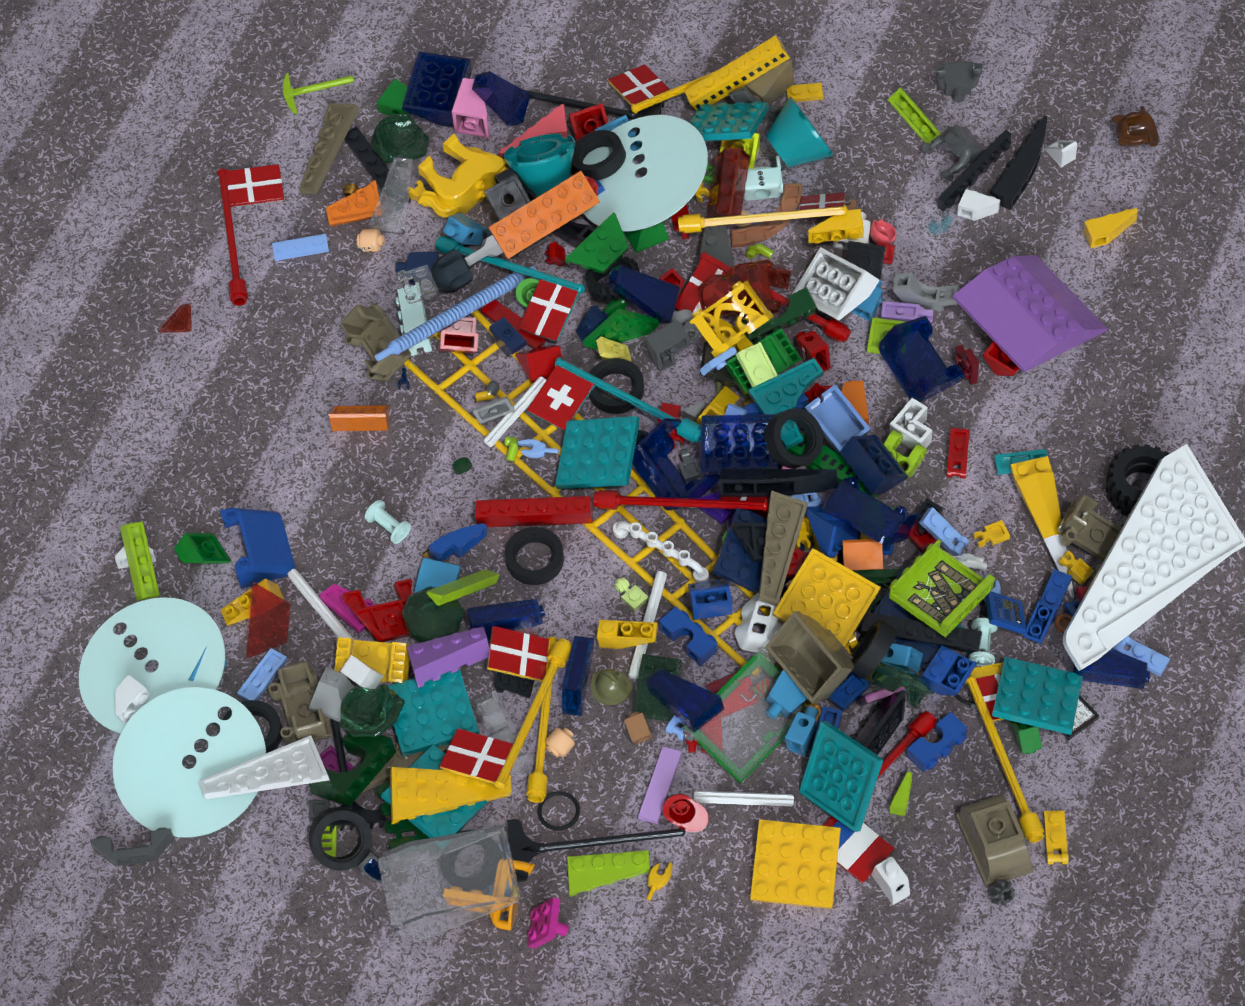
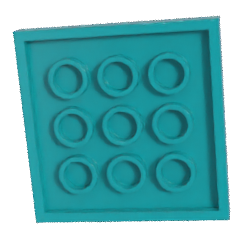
(729, 120)
(597, 452)
(1037, 695)
(432, 712)
(840, 776)
(445, 822)

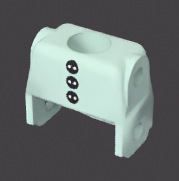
(764, 182)

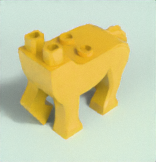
(467, 182)

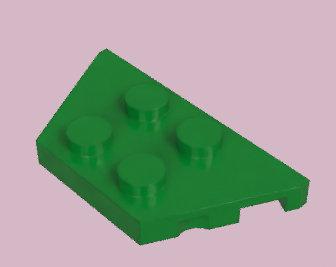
(601, 247)

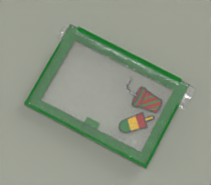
(743, 731)

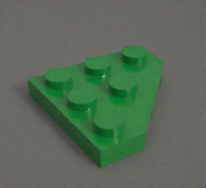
(621, 327)

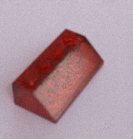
(728, 183)

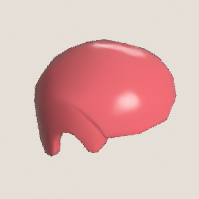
(882, 232)

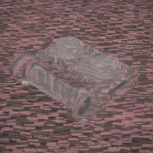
(424, 283)

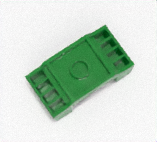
(779, 352)

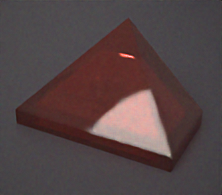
(779, 276)
(179, 321)

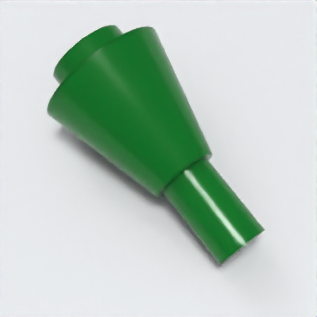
(614, 305)

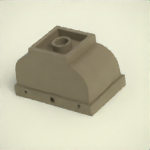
(810, 656)
(995, 840)

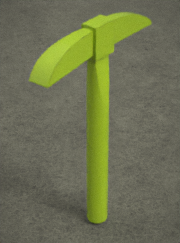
(289, 92)

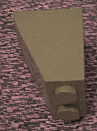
(772, 83)

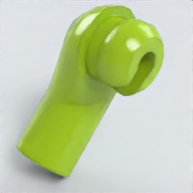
(757, 250)
(513, 448)

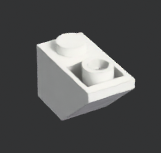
(977, 206)
(129, 698)

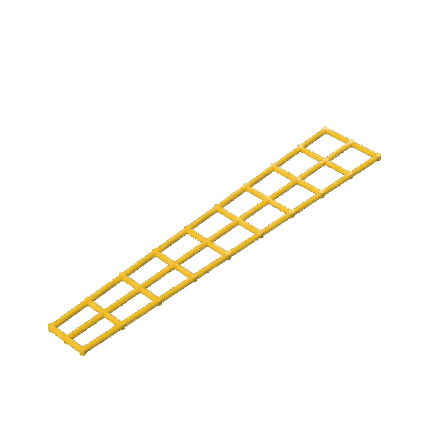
(470, 365)

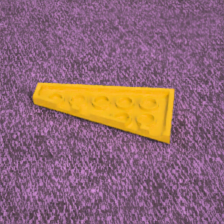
(436, 791)

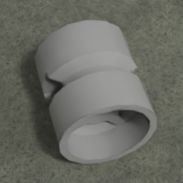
(684, 317)

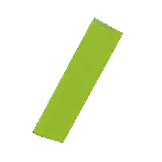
(914, 116)
(139, 561)
(463, 586)

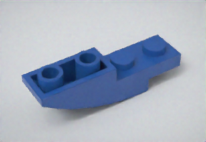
(1048, 606)

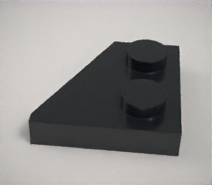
(752, 538)

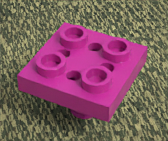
(545, 923)

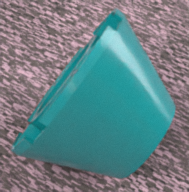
(796, 137)
(542, 161)

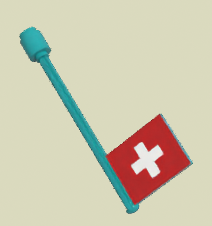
(569, 388)

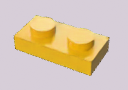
(805, 92)

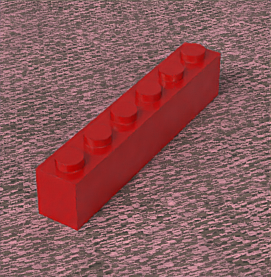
(534, 511)

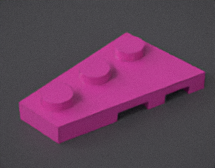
(333, 598)

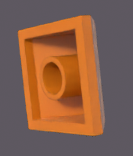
(862, 554)

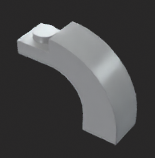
(912, 291)

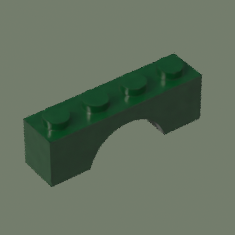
(800, 305)

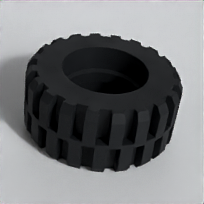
(1124, 464)

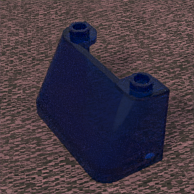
(915, 360)

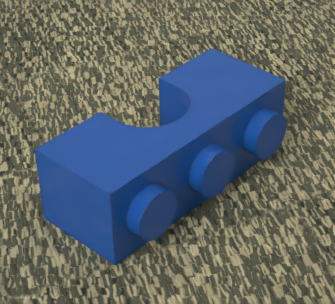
(678, 624)
(926, 754)

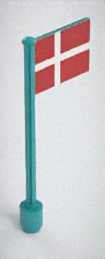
(550, 302)

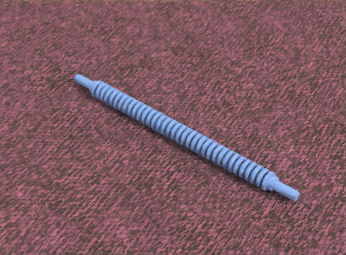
(452, 315)

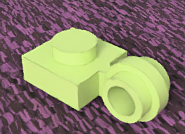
(633, 597)

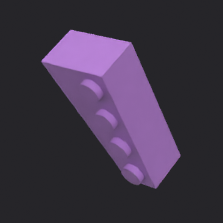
(447, 654)

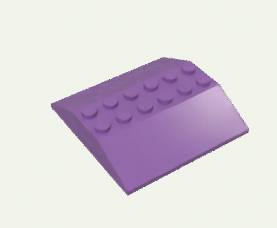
(1028, 311)

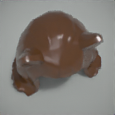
(1136, 129)

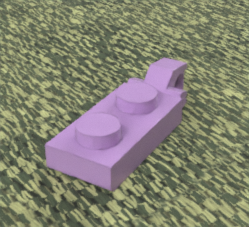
(904, 311)

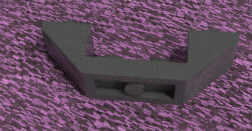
(160, 841)

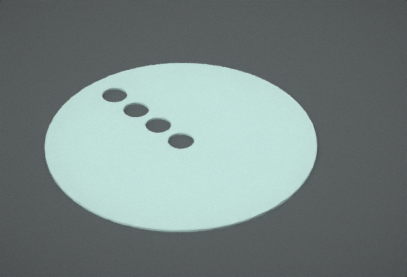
(675, 169)
(173, 635)
(151, 753)

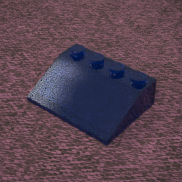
(435, 86)
(735, 443)

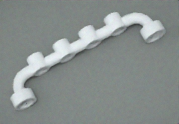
(622, 528)

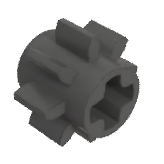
(1001, 892)

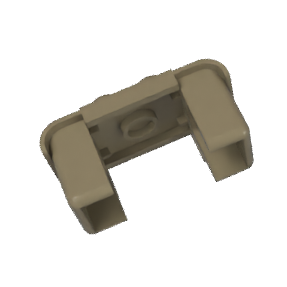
(374, 331)
(1088, 528)
(296, 689)

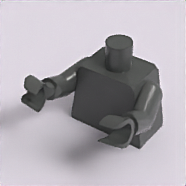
(958, 78)
(961, 143)

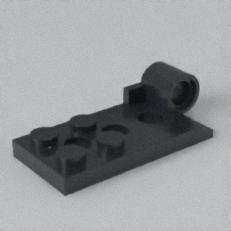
(509, 183)

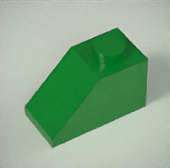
(1026, 737)

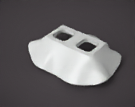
(745, 636)

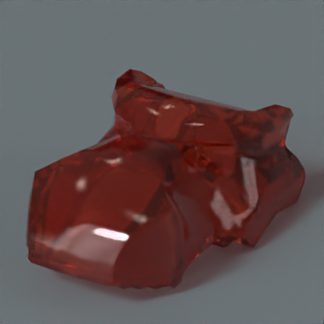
(719, 285)

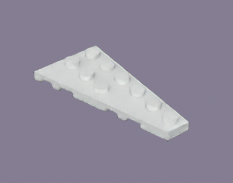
(280, 768)

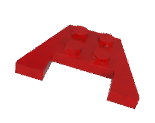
(385, 619)

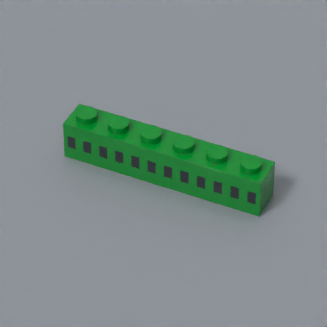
(828, 460)

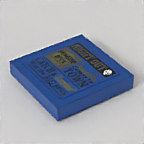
(1005, 612)

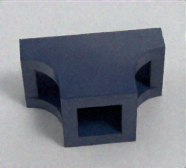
(591, 321)
(507, 337)

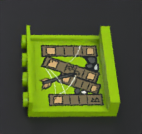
(940, 589)

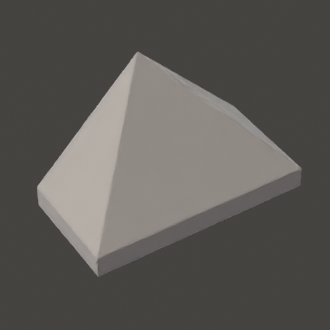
(493, 410)

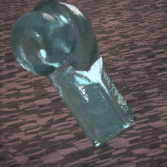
(935, 228)

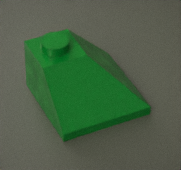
(647, 237)
(201, 549)

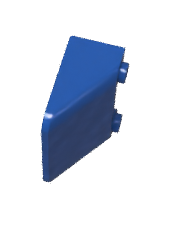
(831, 532)
(265, 544)

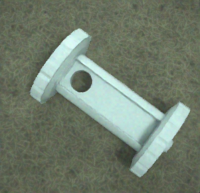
(377, 513)
(983, 658)

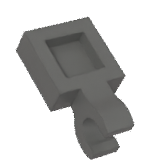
(689, 467)

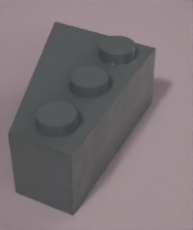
(717, 244)

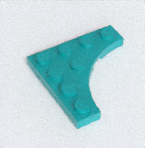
(784, 393)

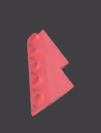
(551, 124)

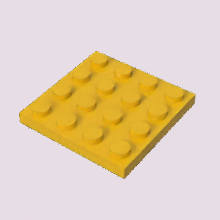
(828, 595)
(795, 864)

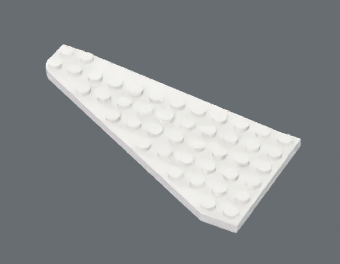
(1162, 550)

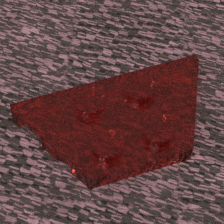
(267, 621)

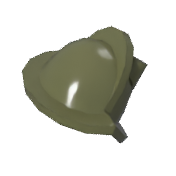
(610, 687)

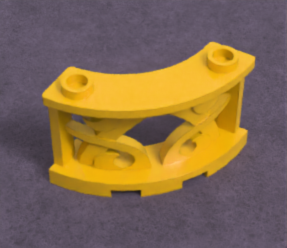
(717, 340)

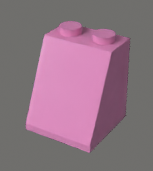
(470, 112)

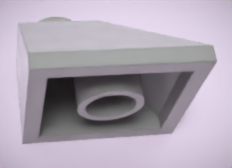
(330, 693)

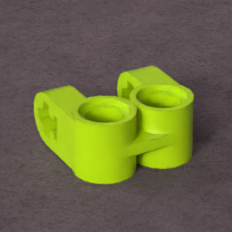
(915, 457)

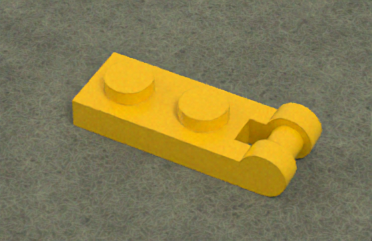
(1055, 837)

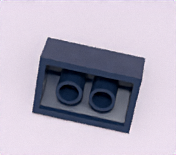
(873, 463)

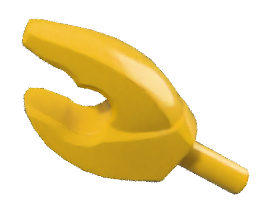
(658, 881)

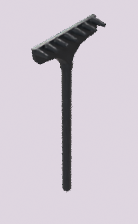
(652, 110)
(370, 816)
(525, 849)

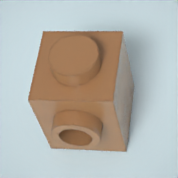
(638, 727)

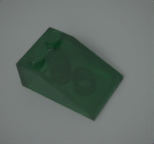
(644, 700)

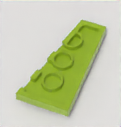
(596, 870)

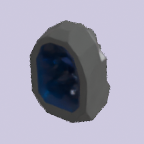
(371, 868)

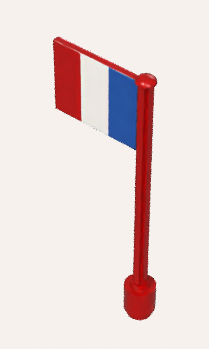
(865, 849)

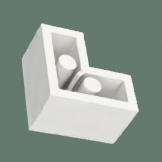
(910, 424)

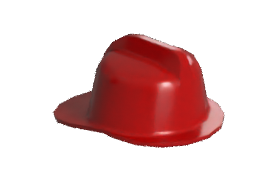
(685, 813)

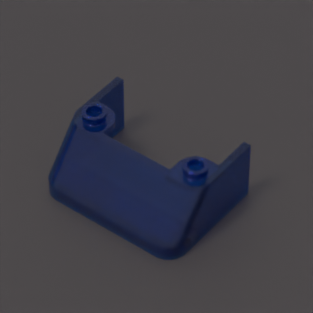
(658, 470)
(868, 514)

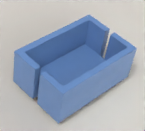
(837, 418)

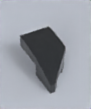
(927, 504)

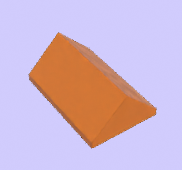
(360, 418)

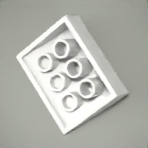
(836, 284)

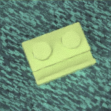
(756, 364)

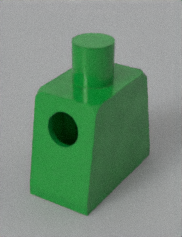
(392, 99)

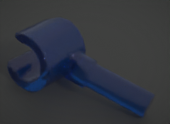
(403, 380)

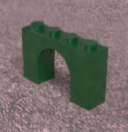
(347, 786)

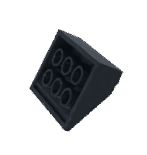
(882, 723)

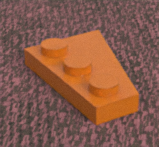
(354, 207)

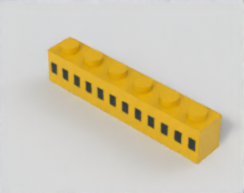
(737, 73)

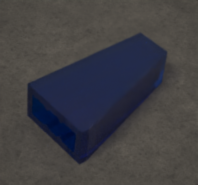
(502, 97)
(646, 292)
(508, 615)
(1116, 669)
(577, 676)
(684, 699)

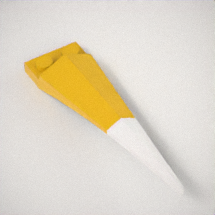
(1038, 489)

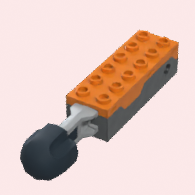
(520, 229)

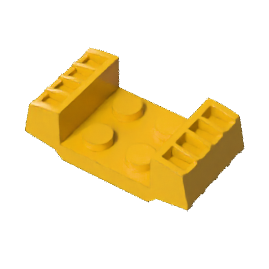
(386, 658)

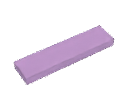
(660, 785)

